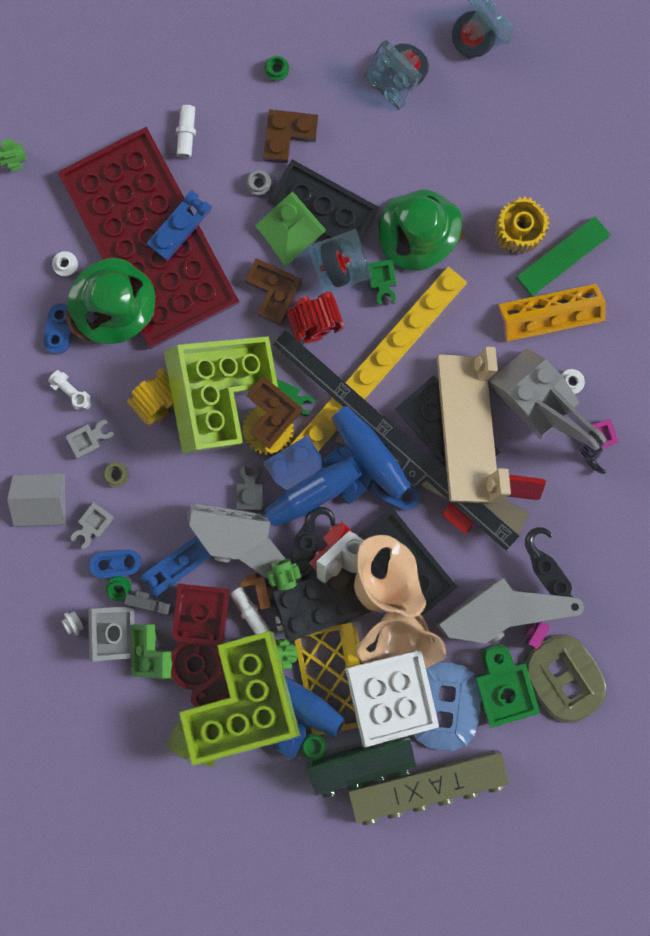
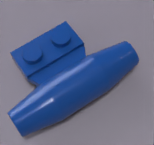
(370, 455)
(307, 484)
(309, 711)

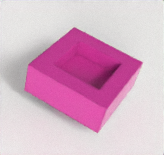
(608, 431)
(536, 634)

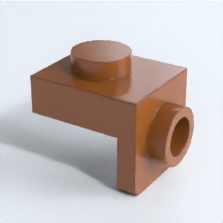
(263, 590)

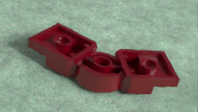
(199, 629)

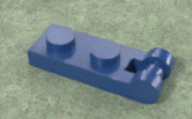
(179, 226)
(176, 566)

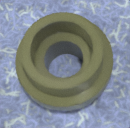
(110, 468)

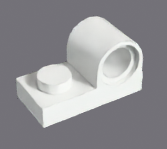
(340, 556)

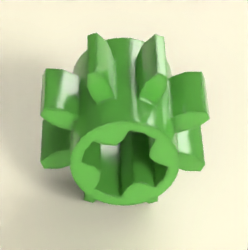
(12, 155)
(283, 574)
(287, 652)

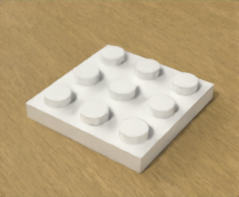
(392, 698)

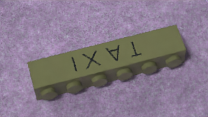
(429, 786)

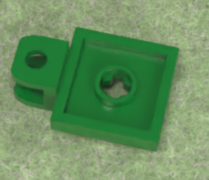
(503, 675)

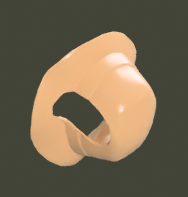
(401, 582)
(401, 635)

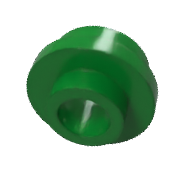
(273, 62)
(118, 594)

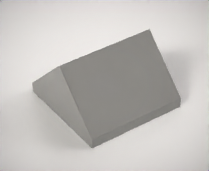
(37, 500)
(110, 633)

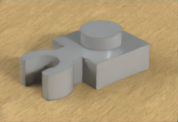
(86, 440)
(95, 522)

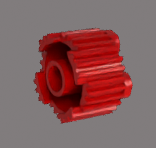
(315, 318)

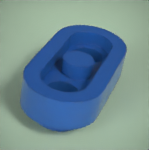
(57, 328)
(399, 503)
(116, 563)

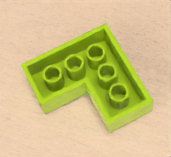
(204, 386)
(258, 706)

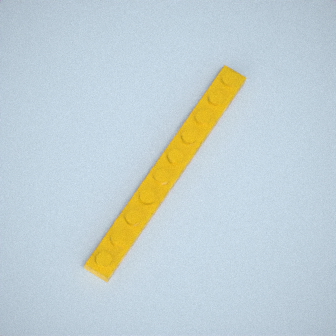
(389, 352)

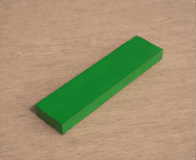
(563, 256)

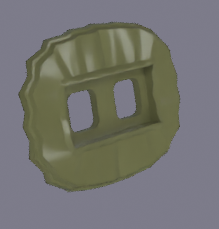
(581, 668)

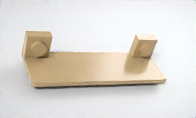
(469, 428)

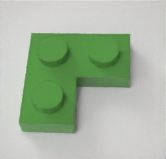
(144, 658)

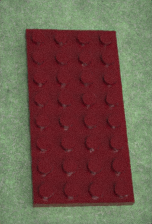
(123, 201)

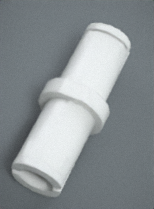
(185, 131)
(249, 611)

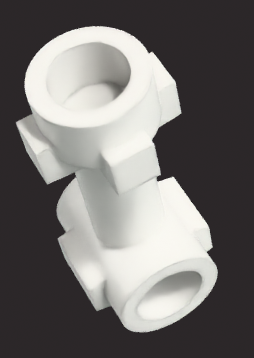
(80, 400)

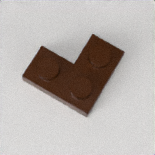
(283, 127)
(279, 287)
(279, 410)

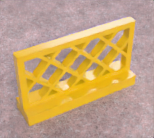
(349, 643)

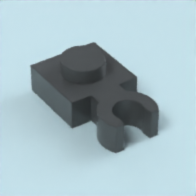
(250, 494)
(142, 600)

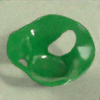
(429, 227)
(107, 290)

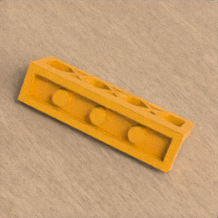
(554, 315)

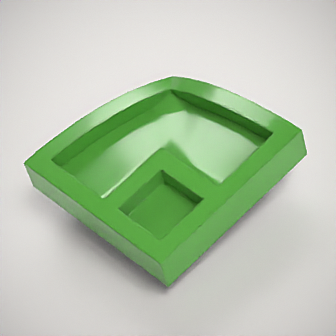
(290, 228)

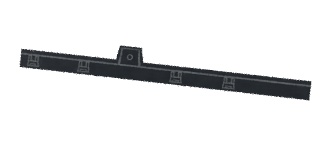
(417, 464)

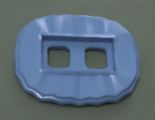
(464, 708)

